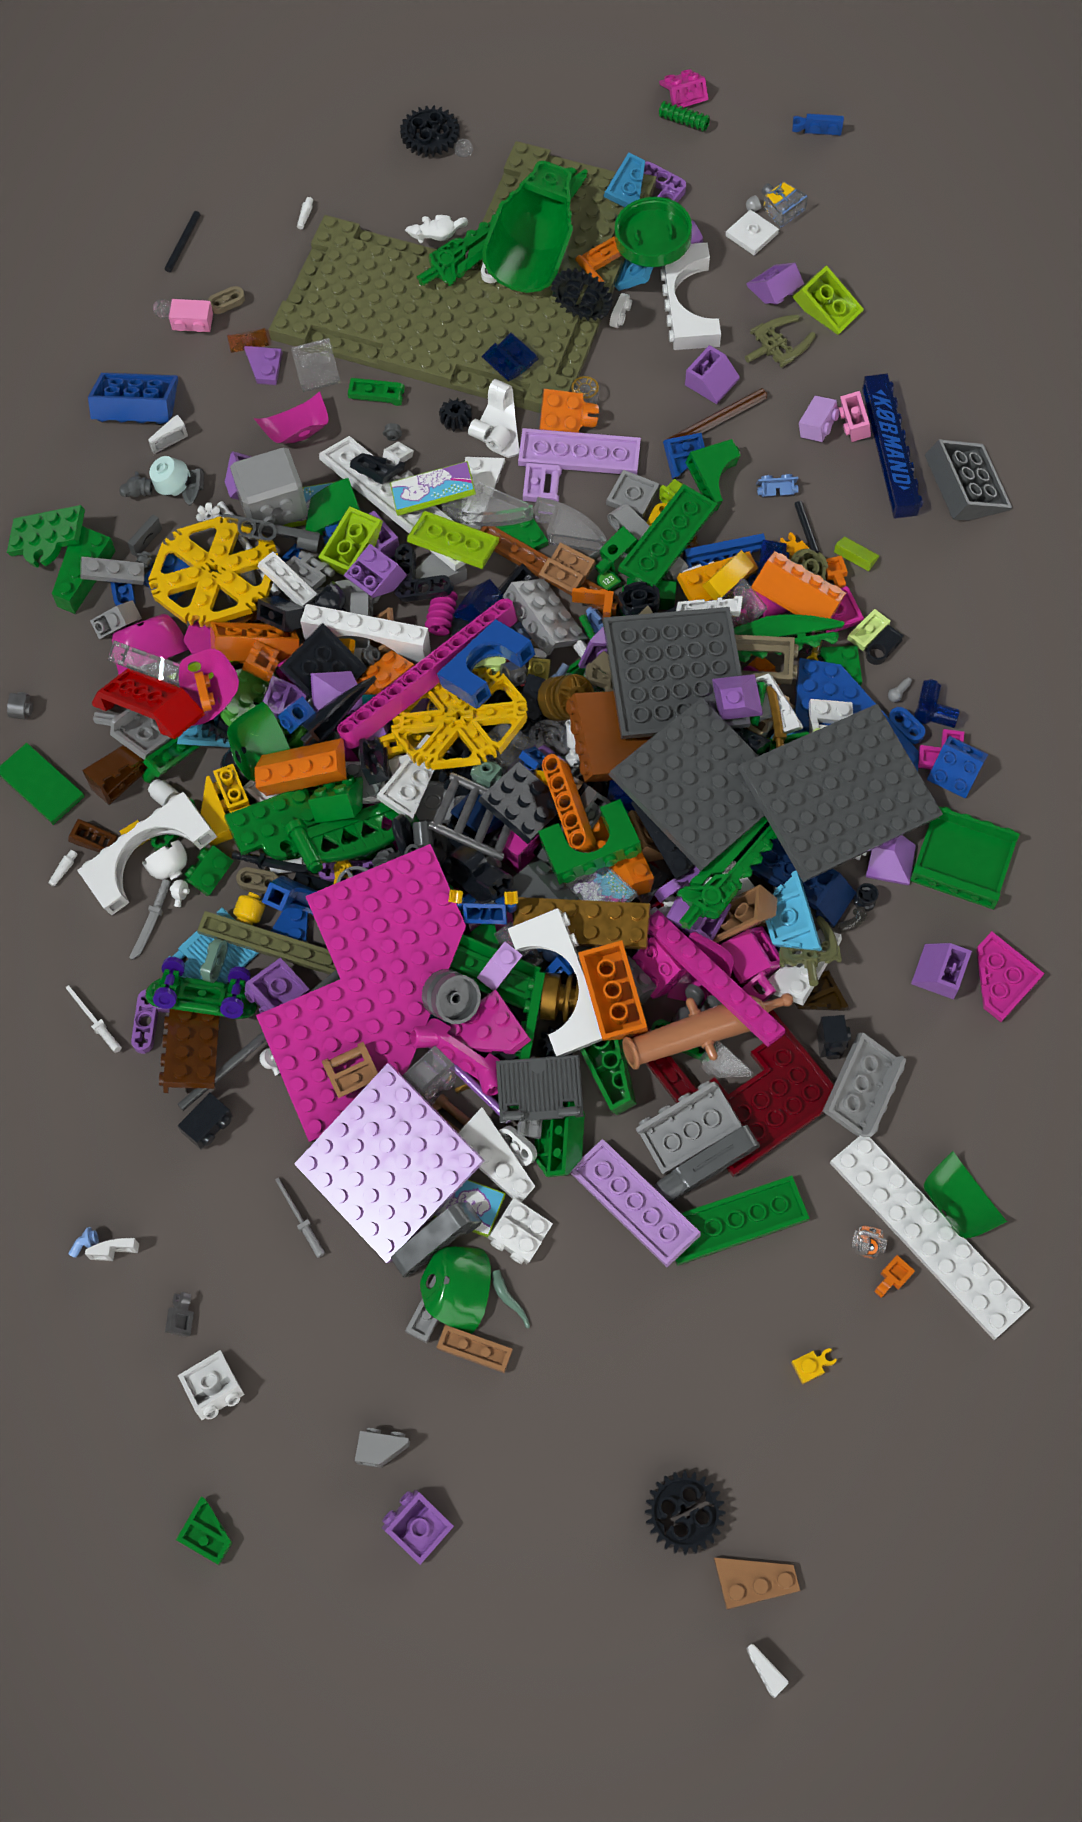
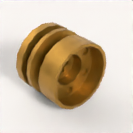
(556, 691)
(558, 997)

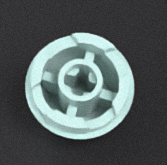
(169, 475)

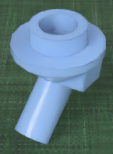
(87, 1239)

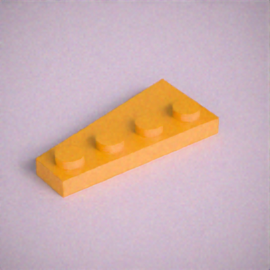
(692, 580)

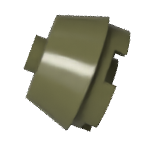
(811, 561)

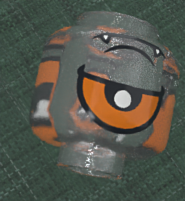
(868, 1242)

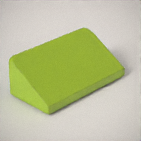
(856, 553)

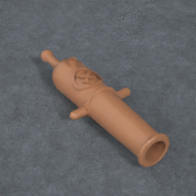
(697, 1030)

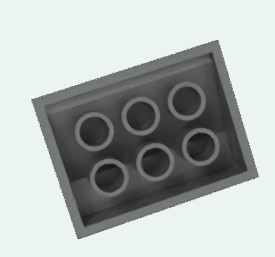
(967, 479)

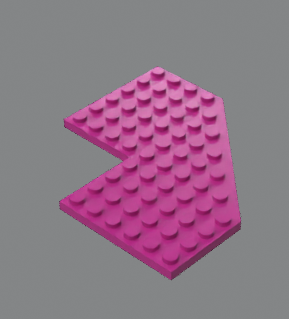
(385, 940)

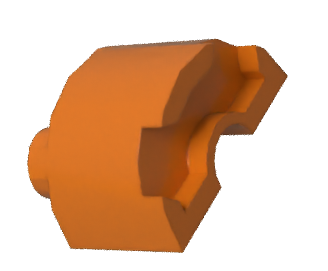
(261, 661)

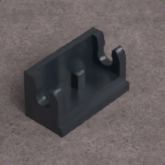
(374, 761)

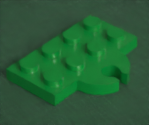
(45, 534)
(264, 823)

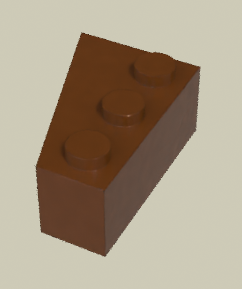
(114, 773)

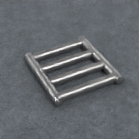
(456, 834)

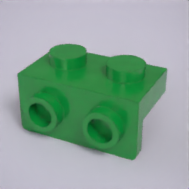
(208, 869)

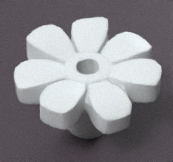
(208, 512)

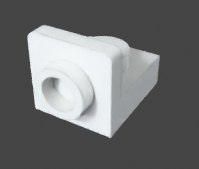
(397, 452)

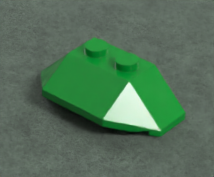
(560, 1144)

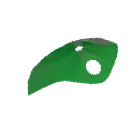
(269, 738)
(962, 1199)
(465, 1297)

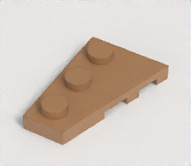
(754, 1581)

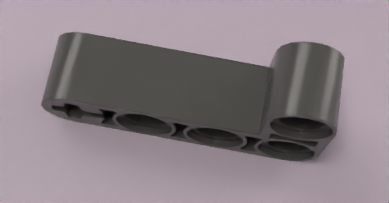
(455, 1220)

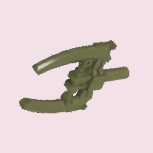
(772, 344)
(811, 958)

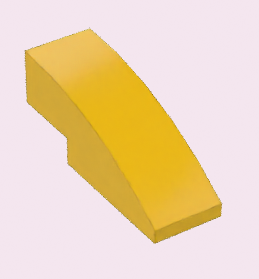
(728, 575)

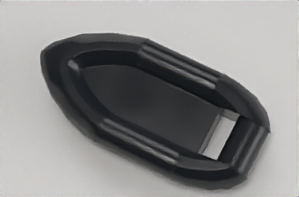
(402, 832)

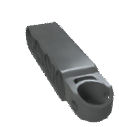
(707, 1164)

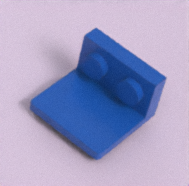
(957, 766)

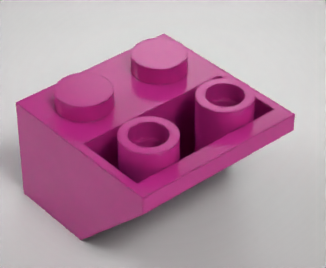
(752, 954)

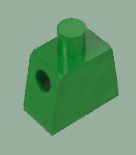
(615, 551)

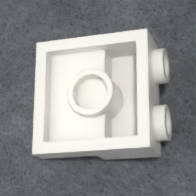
(519, 1231)
(211, 1386)

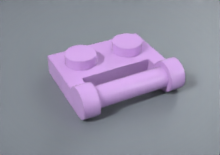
(535, 481)

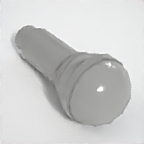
(896, 693)

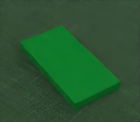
(40, 783)

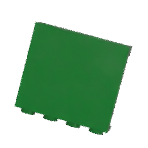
(965, 857)

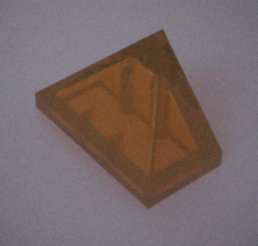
(252, 338)

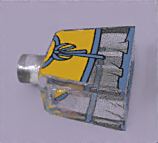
(783, 202)

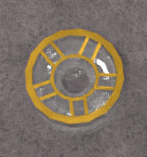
(588, 387)

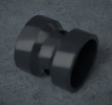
(866, 892)

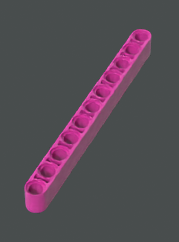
(418, 679)

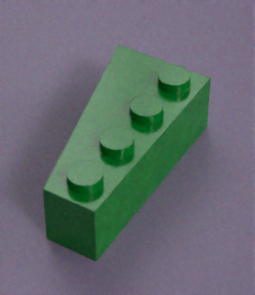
(69, 589)
(611, 1073)

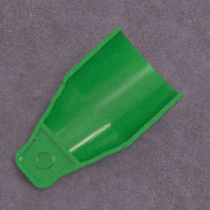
(531, 230)

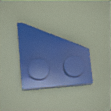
(678, 450)
(292, 924)

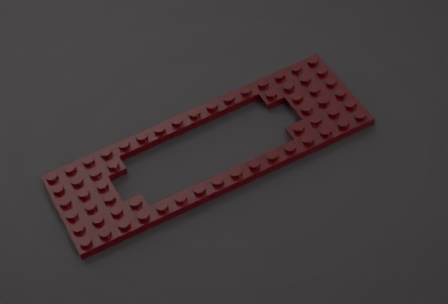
(772, 1103)

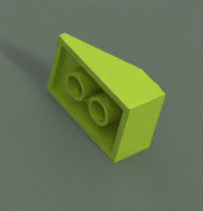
(828, 301)
(350, 539)

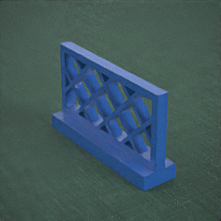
(723, 550)

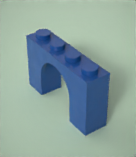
(493, 641)
(287, 893)

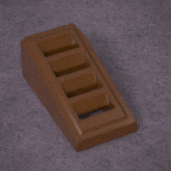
(96, 831)

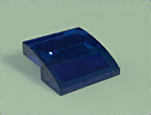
(510, 357)

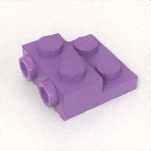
(274, 986)
(416, 1526)

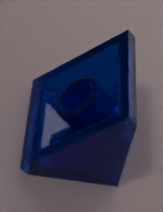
(478, 600)

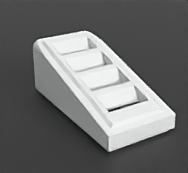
(168, 435)
(772, 1678)

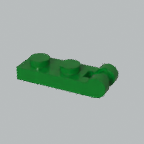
(376, 391)

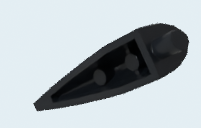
(327, 718)

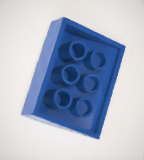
(133, 397)

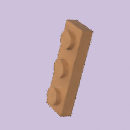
(474, 1349)

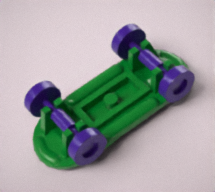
(199, 995)

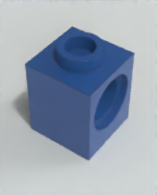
(300, 709)

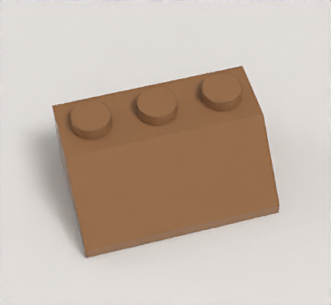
(747, 912)

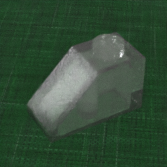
(725, 1065)

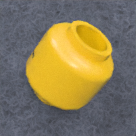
(249, 908)

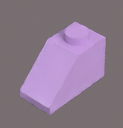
(499, 966)

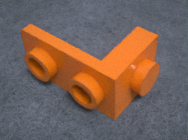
(598, 597)

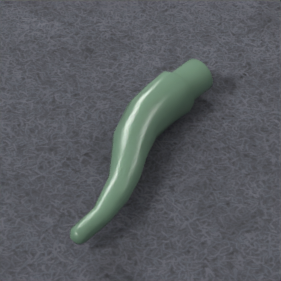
(502, 1292)

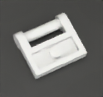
(827, 712)

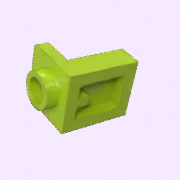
(668, 492)

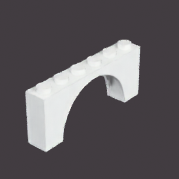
(688, 329)
(405, 639)
(106, 870)
(551, 933)

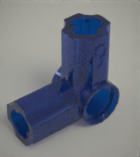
(935, 712)

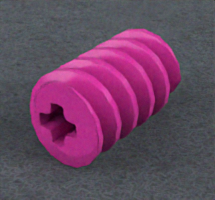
(441, 614)

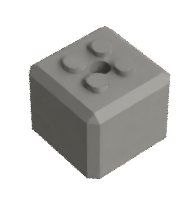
(270, 487)

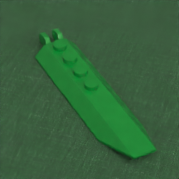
(473, 957)

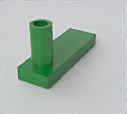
(166, 758)

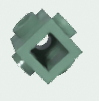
(486, 773)

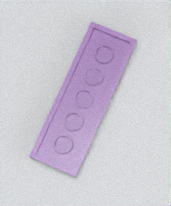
(580, 451)
(635, 1203)

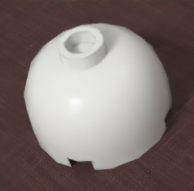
(167, 861)

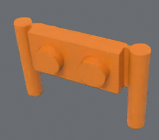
(598, 257)

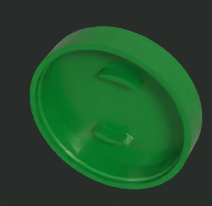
(653, 231)

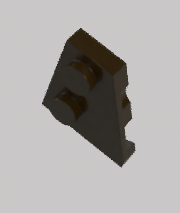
(825, 996)

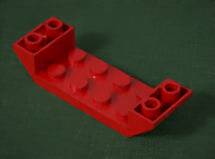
(153, 698)

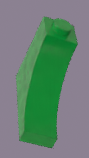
(709, 464)

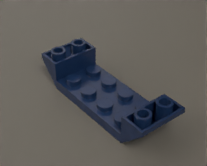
(826, 893)

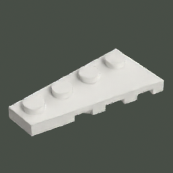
(484, 471)
(407, 786)
(795, 979)
(500, 1161)

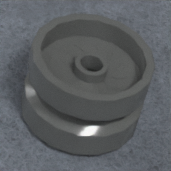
(451, 996)

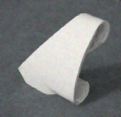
(498, 421)

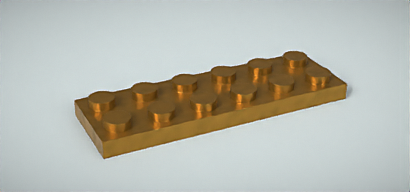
(594, 921)

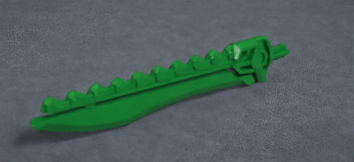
(450, 259)
(789, 626)
(720, 890)

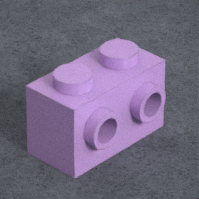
(818, 418)

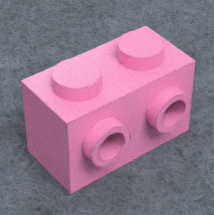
(191, 315)
(855, 416)

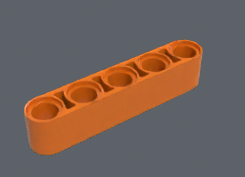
(562, 797)

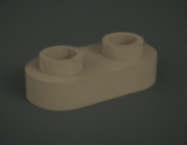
(227, 299)
(259, 879)

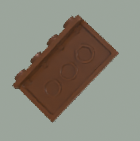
(190, 1050)

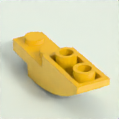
(231, 788)

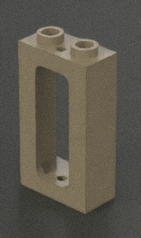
(771, 644)

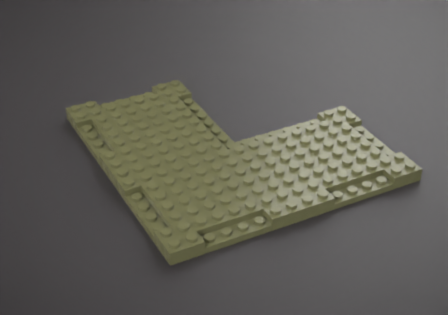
(376, 314)

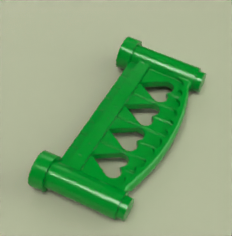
(309, 840)

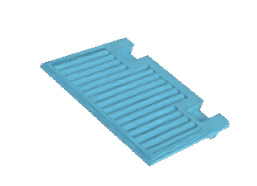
(196, 951)

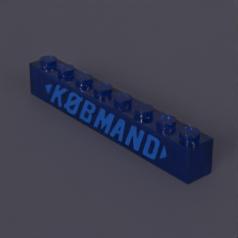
(891, 446)

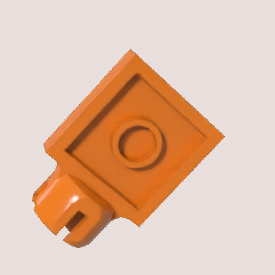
(566, 411)
(386, 671)

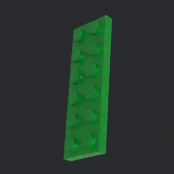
(668, 536)
(744, 1218)

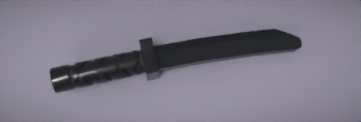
(263, 861)

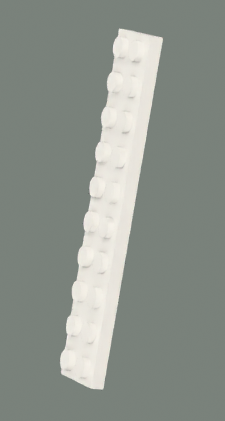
(338, 459)
(929, 1236)

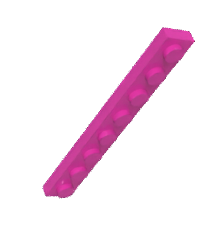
(715, 979)

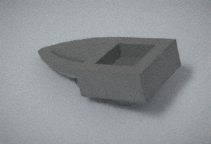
(194, 484)

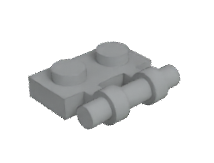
(312, 576)

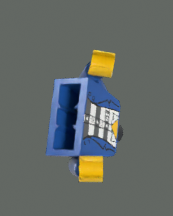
(488, 913)

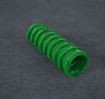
(684, 115)

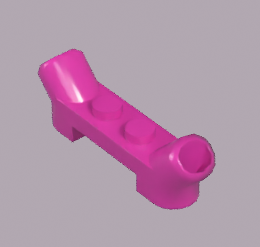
(436, 1034)

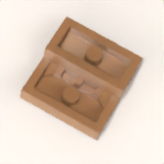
(567, 568)

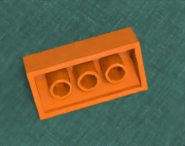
(797, 588)
(237, 639)
(301, 767)
(632, 871)
(613, 991)

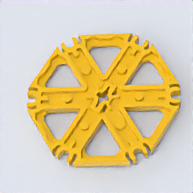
(208, 582)
(448, 726)

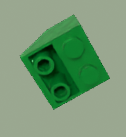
(337, 800)

